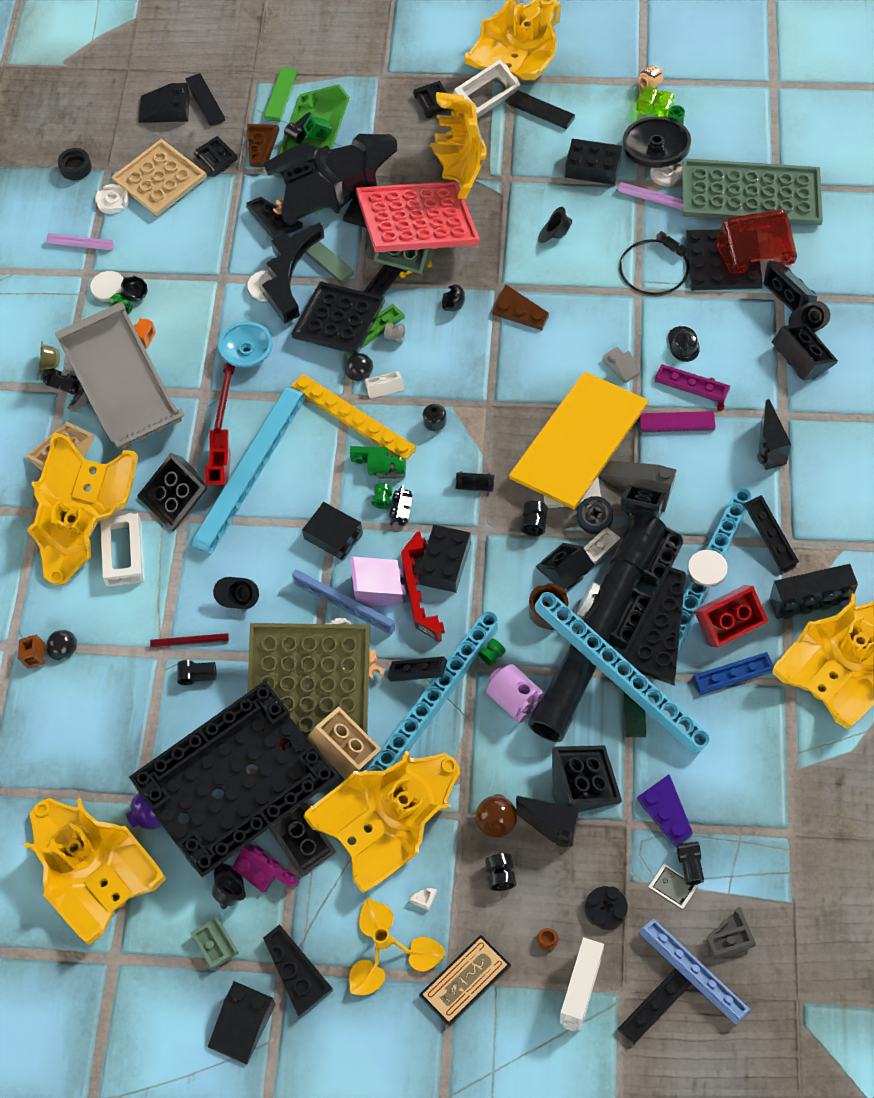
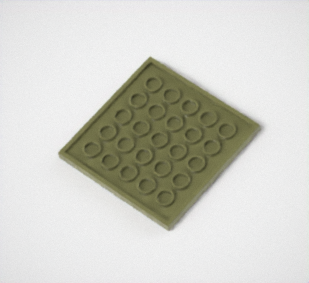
(313, 669)

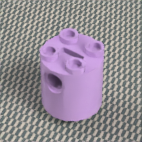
(514, 692)

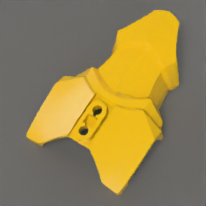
(519, 38)
(462, 147)
(70, 513)
(839, 649)
(393, 807)
(81, 858)

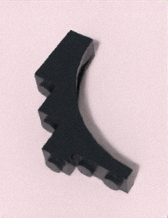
(281, 269)

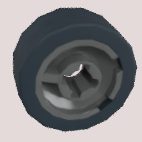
(588, 507)

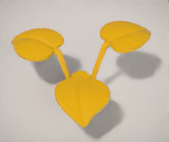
(375, 922)

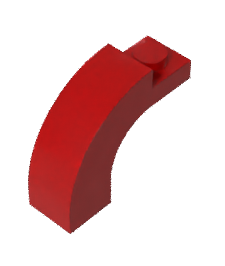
(219, 458)

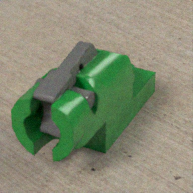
(378, 461)

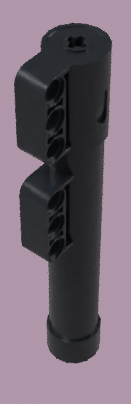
(609, 616)

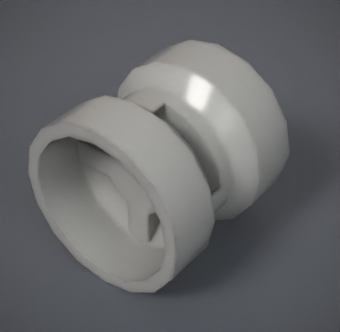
(394, 332)

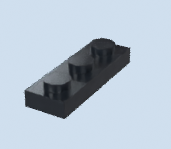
(417, 669)

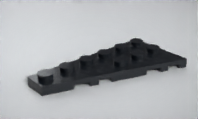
(657, 635)

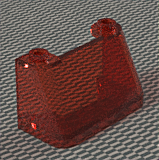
(756, 239)

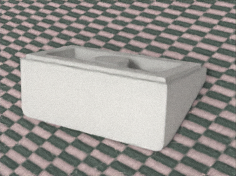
(384, 384)

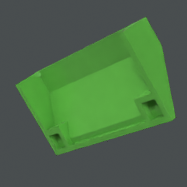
(324, 103)

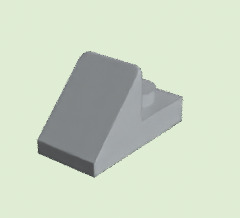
(621, 364)

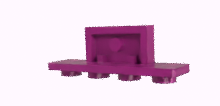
(261, 869)

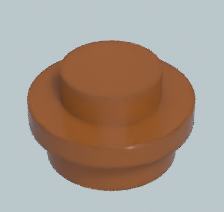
(547, 939)

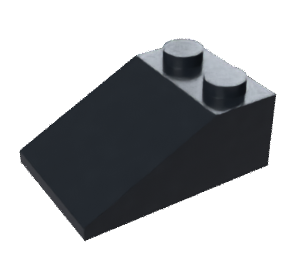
(165, 104)
(774, 442)
(642, 500)
(550, 819)
(300, 842)
(241, 1022)

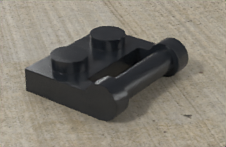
(430, 90)
(219, 151)

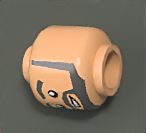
(651, 77)

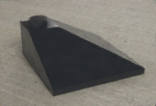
(173, 491)
(583, 777)

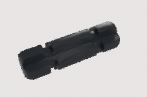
(671, 243)

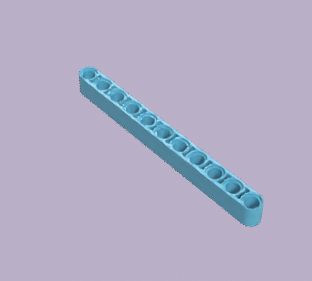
(248, 470)
(720, 537)
(625, 681)
(437, 690)

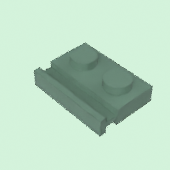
(214, 943)

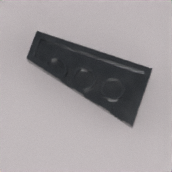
(300, 977)

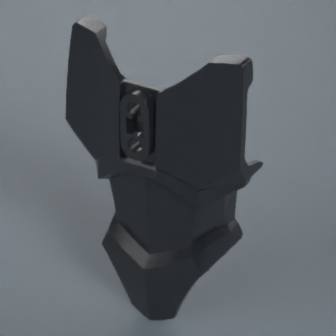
(328, 176)

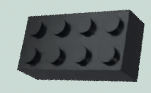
(813, 591)

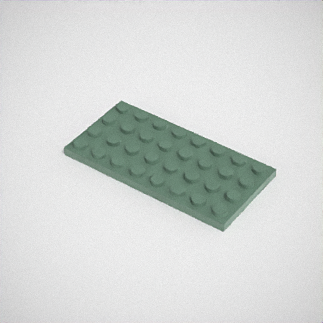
(747, 188)

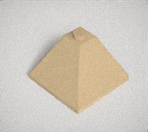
(79, 437)

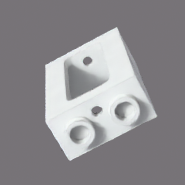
(496, 70)
(135, 572)
(581, 984)

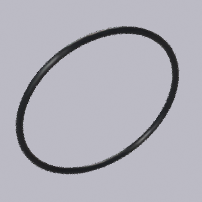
(651, 293)

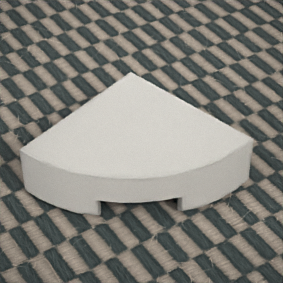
(424, 898)

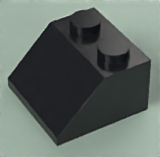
(565, 565)

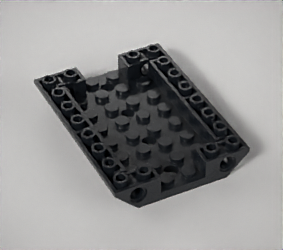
(217, 759)

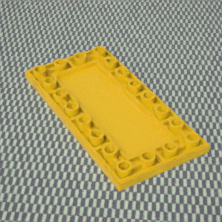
(578, 440)

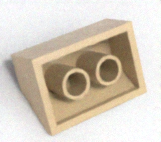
(343, 743)

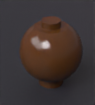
(496, 816)

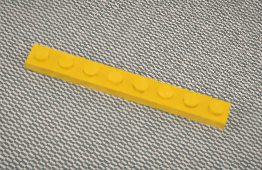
(354, 417)

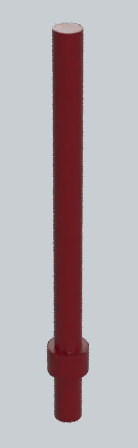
(228, 372)

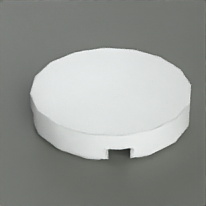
(668, 175)
(112, 199)
(106, 285)
(255, 285)
(707, 568)
(587, 600)

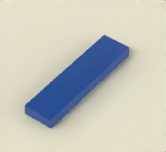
(733, 673)

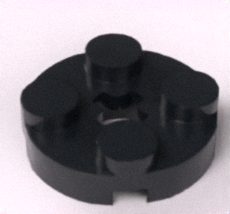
(599, 917)

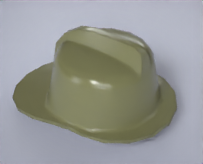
(48, 358)

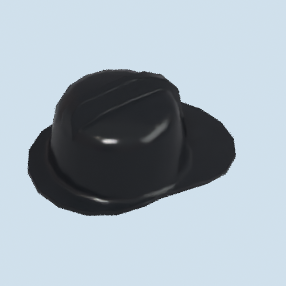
(556, 226)
(814, 314)
(683, 343)
(236, 592)
(227, 886)

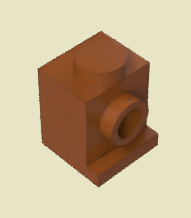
(31, 651)

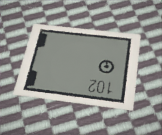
(672, 886)

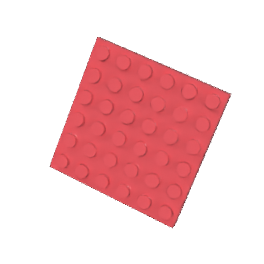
(416, 216)

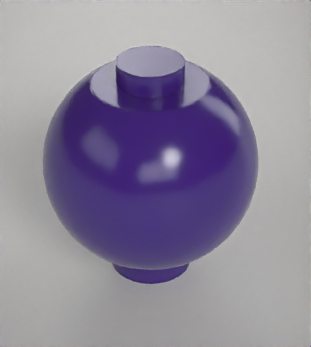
(141, 814)

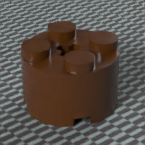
(555, 589)

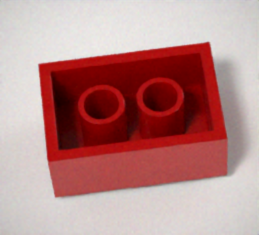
(731, 616)

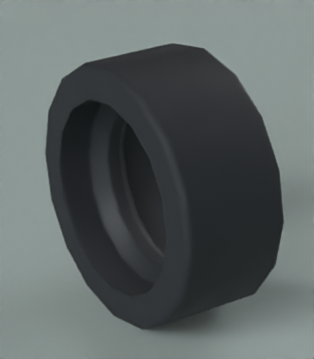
(75, 173)

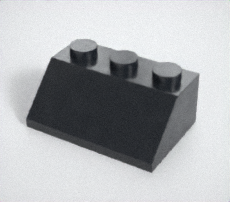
(787, 286)
(803, 351)

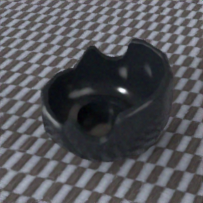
(134, 288)
(454, 298)
(358, 366)
(61, 644)

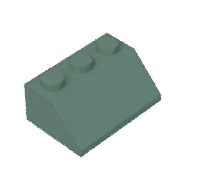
(409, 260)

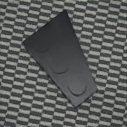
(269, 220)

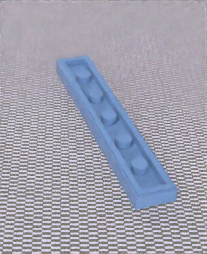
(343, 602)
(694, 971)

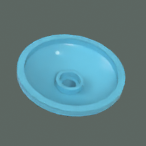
(242, 338)

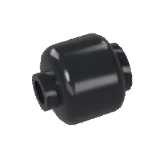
(434, 417)

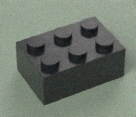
(593, 161)
(444, 558)

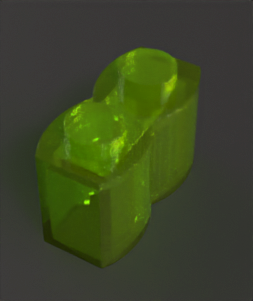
(655, 102)

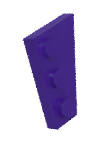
(666, 810)

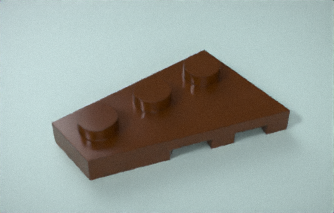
(261, 142)
(519, 309)

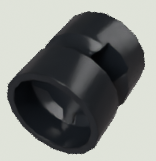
(534, 518)
(499, 868)

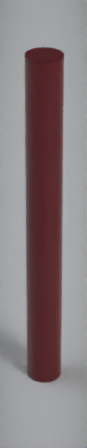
(189, 640)

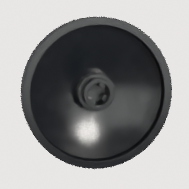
(656, 142)

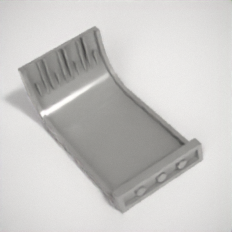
(118, 376)

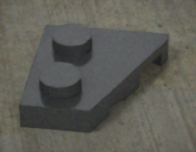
(731, 936)

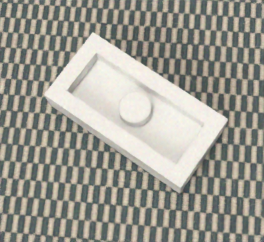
(602, 545)

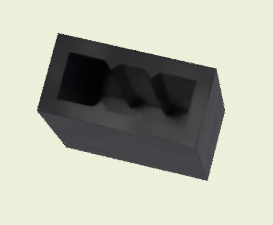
(332, 530)

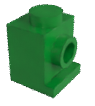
(317, 128)

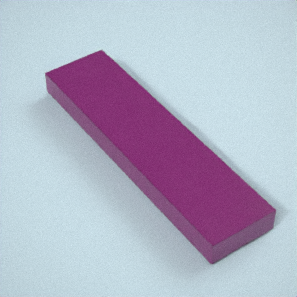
(692, 383)
(677, 421)

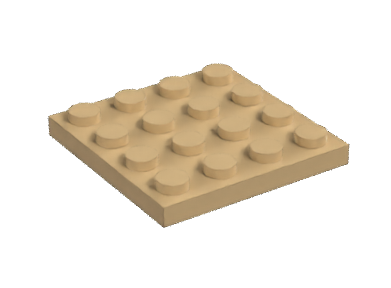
(159, 177)

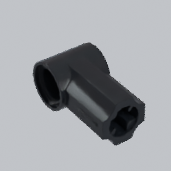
(296, 131)
(189, 672)
(690, 855)

